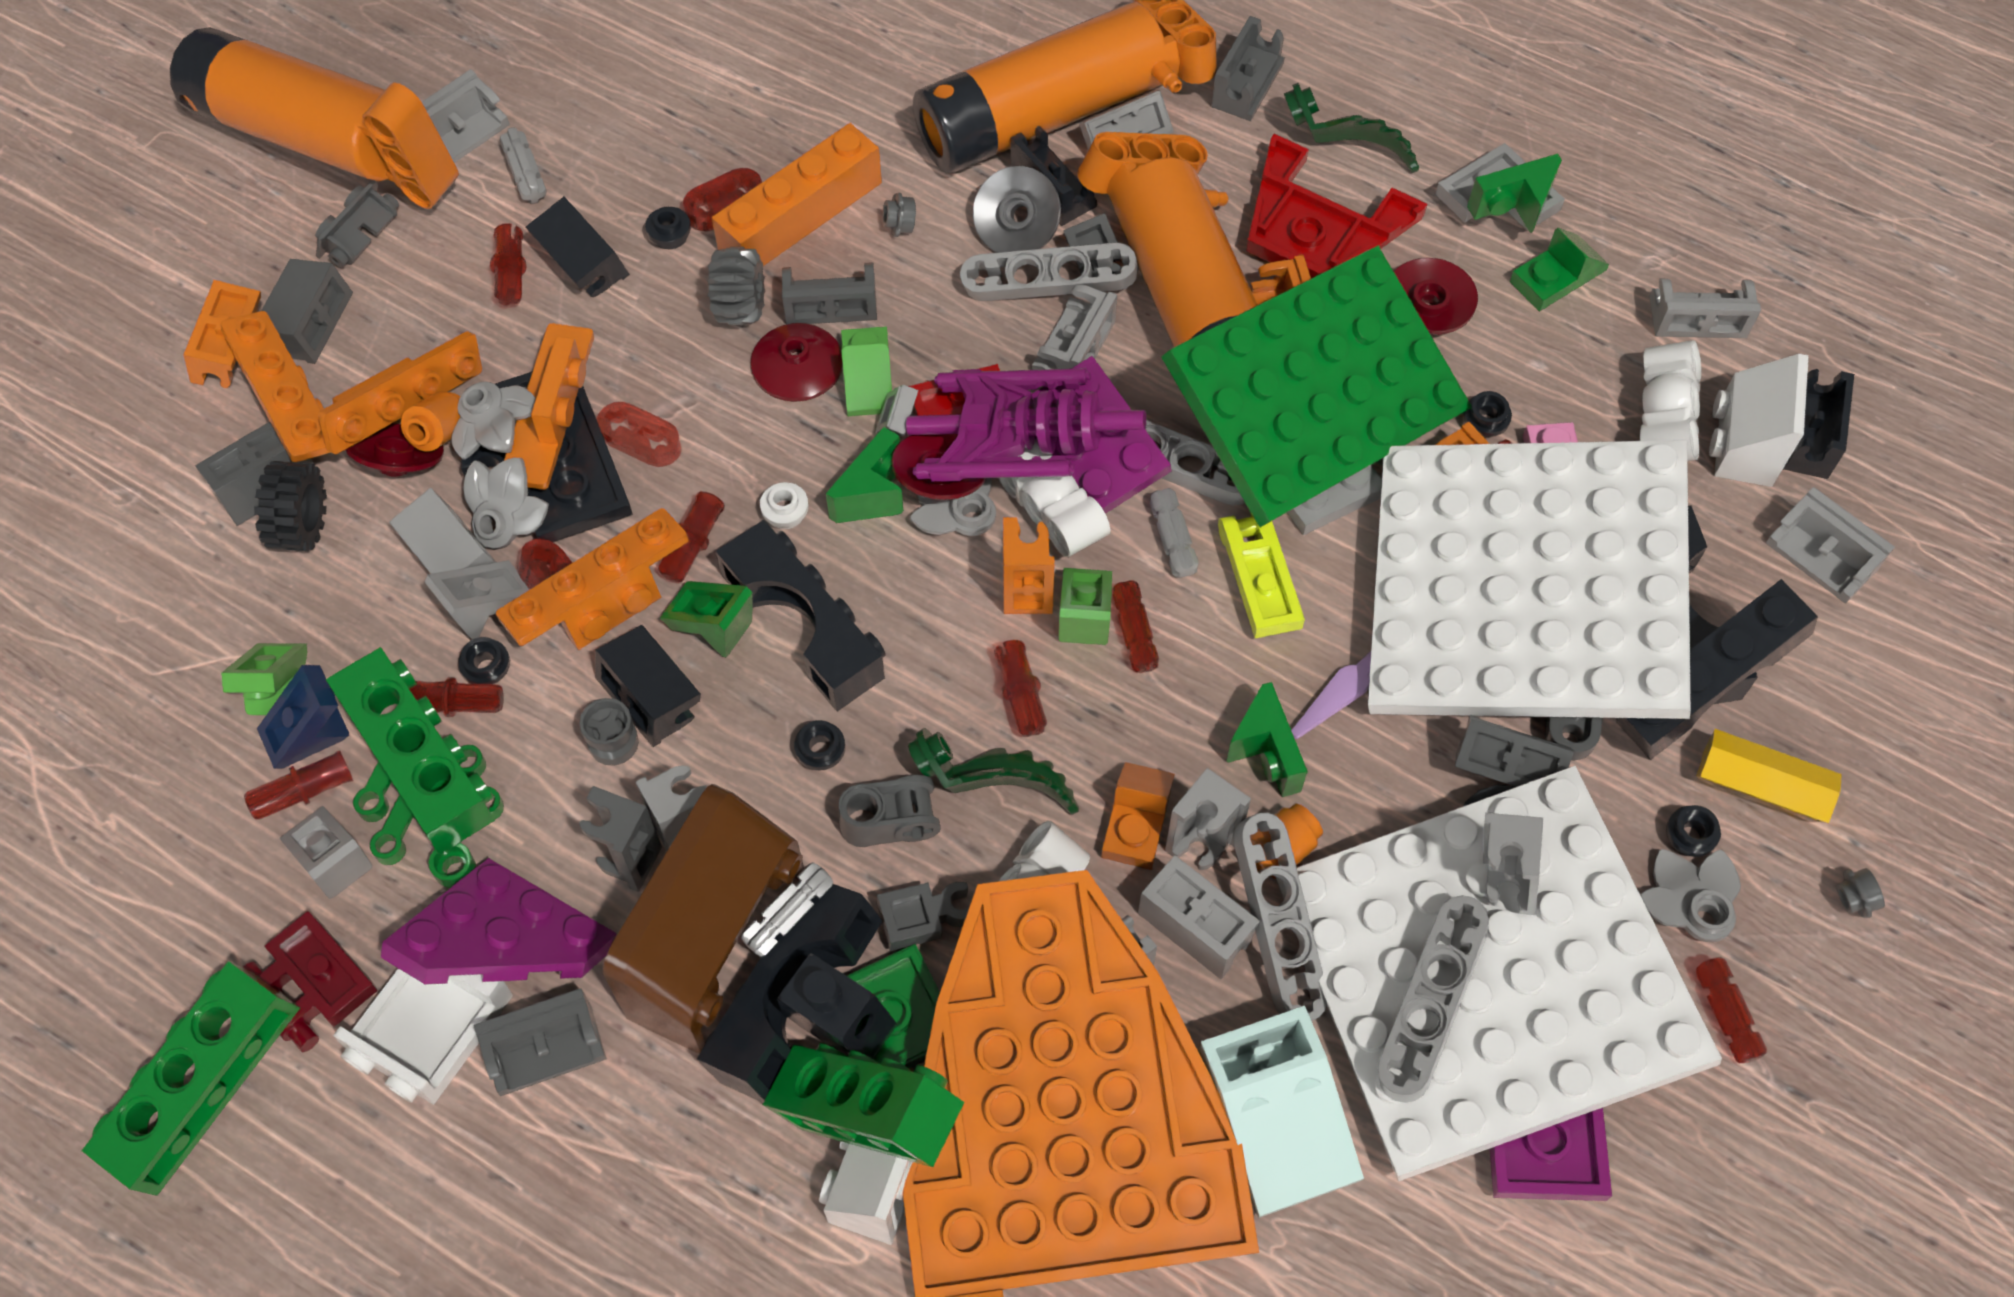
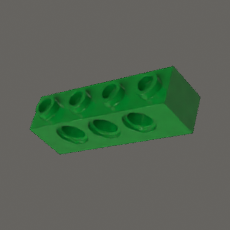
(446, 814)
(866, 1102)
(186, 1112)

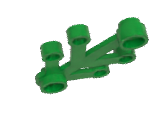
(402, 816)

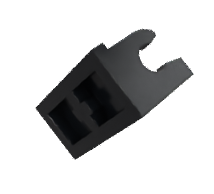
(1073, 196)
(577, 247)
(1824, 426)
(647, 682)

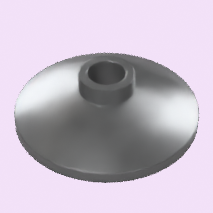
(1000, 199)

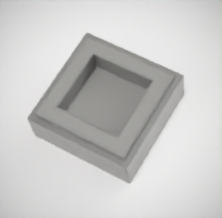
(896, 409)

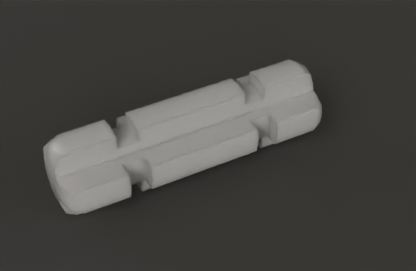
(523, 165)
(1174, 533)
(787, 909)

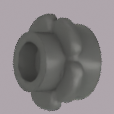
(899, 214)
(1860, 892)

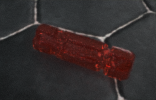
(1135, 626)
(1731, 1010)

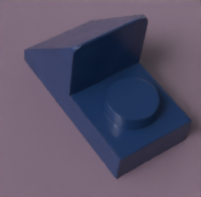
(302, 719)

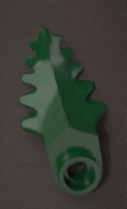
(1353, 127)
(992, 768)

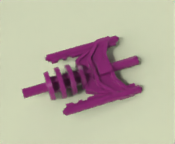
(1002, 422)

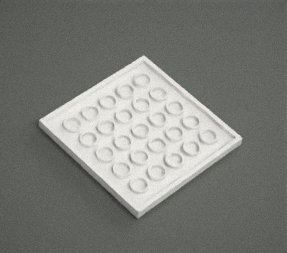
(1533, 581)
(1560, 1003)

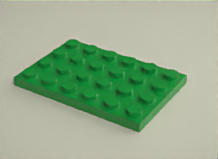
(1316, 384)

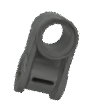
(893, 812)

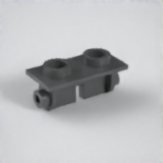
(343, 235)

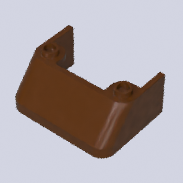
(694, 913)

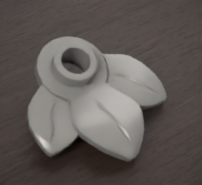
(490, 417)
(502, 496)
(947, 516)
(1687, 889)

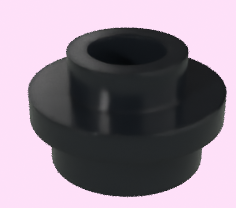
(668, 227)
(1489, 404)
(478, 651)
(818, 732)
(1702, 821)

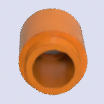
(431, 421)
(1302, 831)

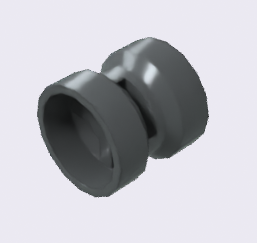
(603, 721)

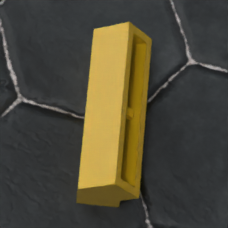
(1770, 776)

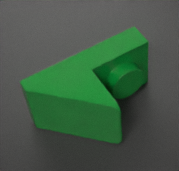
(1516, 187)
(1558, 270)
(866, 485)
(714, 611)
(1269, 734)

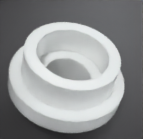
(784, 516)

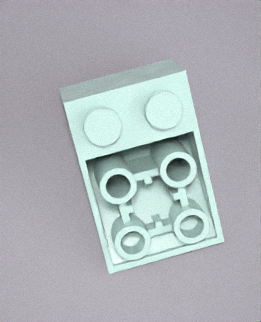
(1283, 1110)

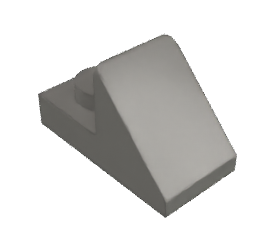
(476, 592)
(327, 852)

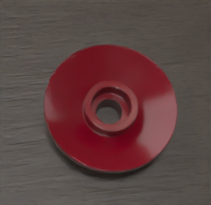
(1444, 287)
(799, 375)
(915, 450)
(392, 453)

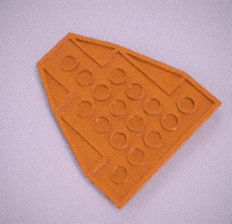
(1083, 1111)

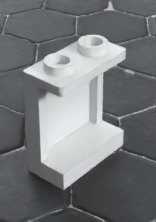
(422, 1031)

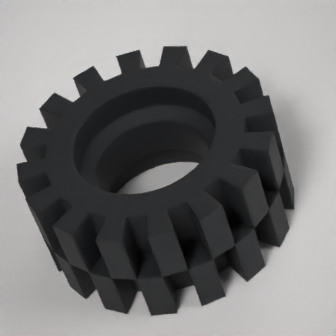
(290, 506)

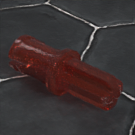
(508, 264)
(698, 526)
(1021, 688)
(455, 697)
(298, 786)

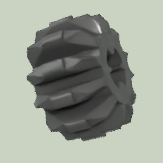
(736, 285)

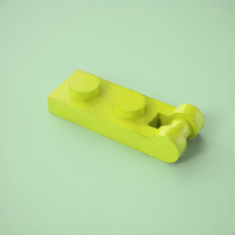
(1261, 576)

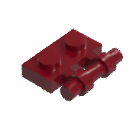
(321, 971)

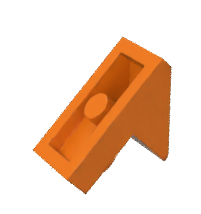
(1137, 815)

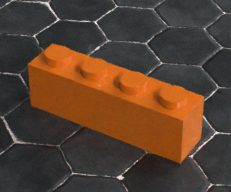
(801, 195)

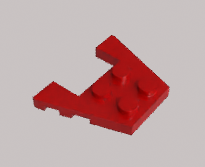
(1300, 222)

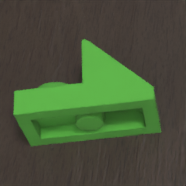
(866, 369)
(1085, 606)
(264, 674)

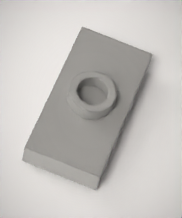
(1138, 115)

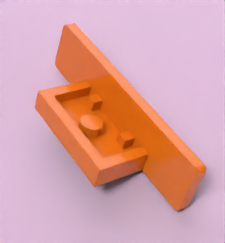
(277, 384)
(555, 384)
(392, 391)
(597, 588)

